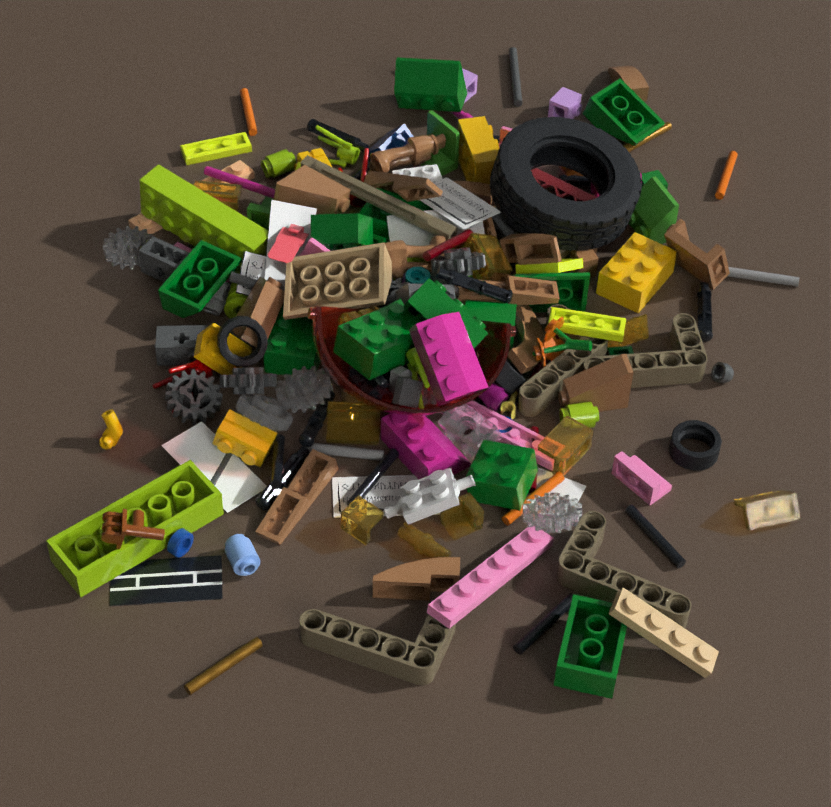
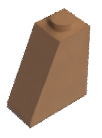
(313, 190)
(263, 306)
(603, 385)

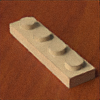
(663, 632)

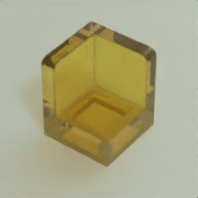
(360, 518)
(463, 518)

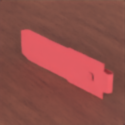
(288, 244)

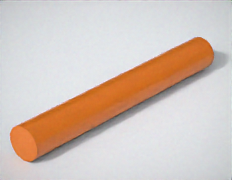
(249, 116)
(726, 174)
(546, 487)

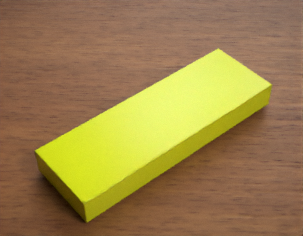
(215, 148)
(590, 324)

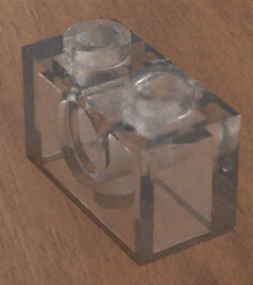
(460, 419)

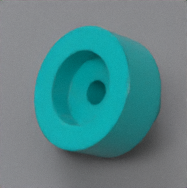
(417, 275)

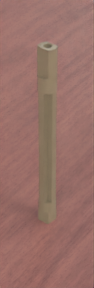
(384, 201)

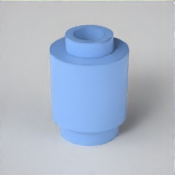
(242, 555)

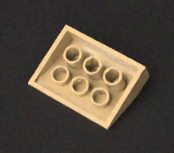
(337, 279)

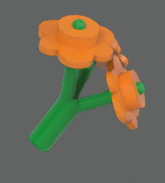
(554, 347)

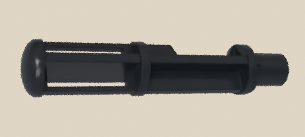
(356, 142)
(475, 285)
(704, 312)
(315, 423)
(290, 469)

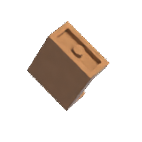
(707, 267)

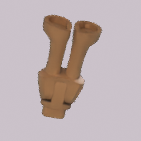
(415, 152)
(400, 252)

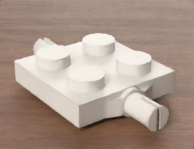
(429, 495)

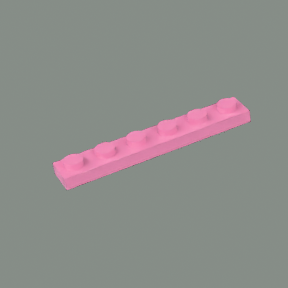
(489, 576)

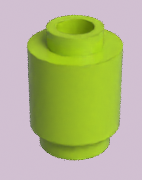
(278, 163)
(581, 412)

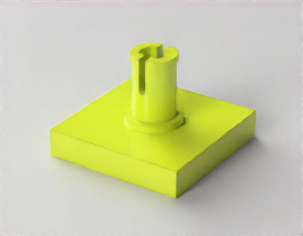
(563, 266)

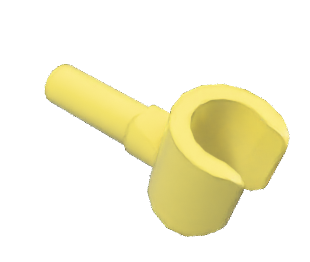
(510, 405)

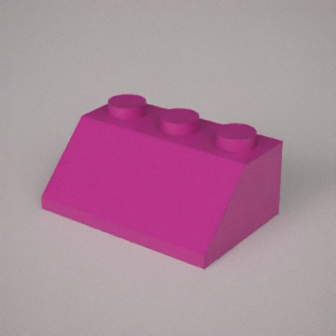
(448, 357)
(421, 445)

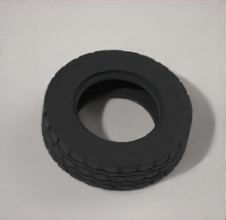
(581, 149)

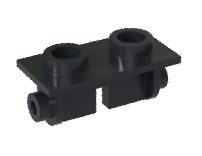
(375, 388)

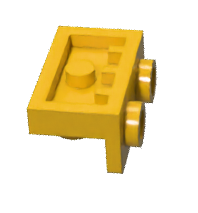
(209, 353)

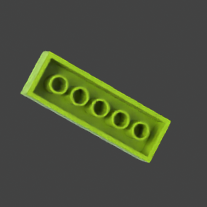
(197, 215)
(170, 502)

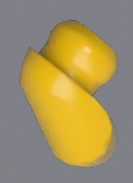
(112, 432)

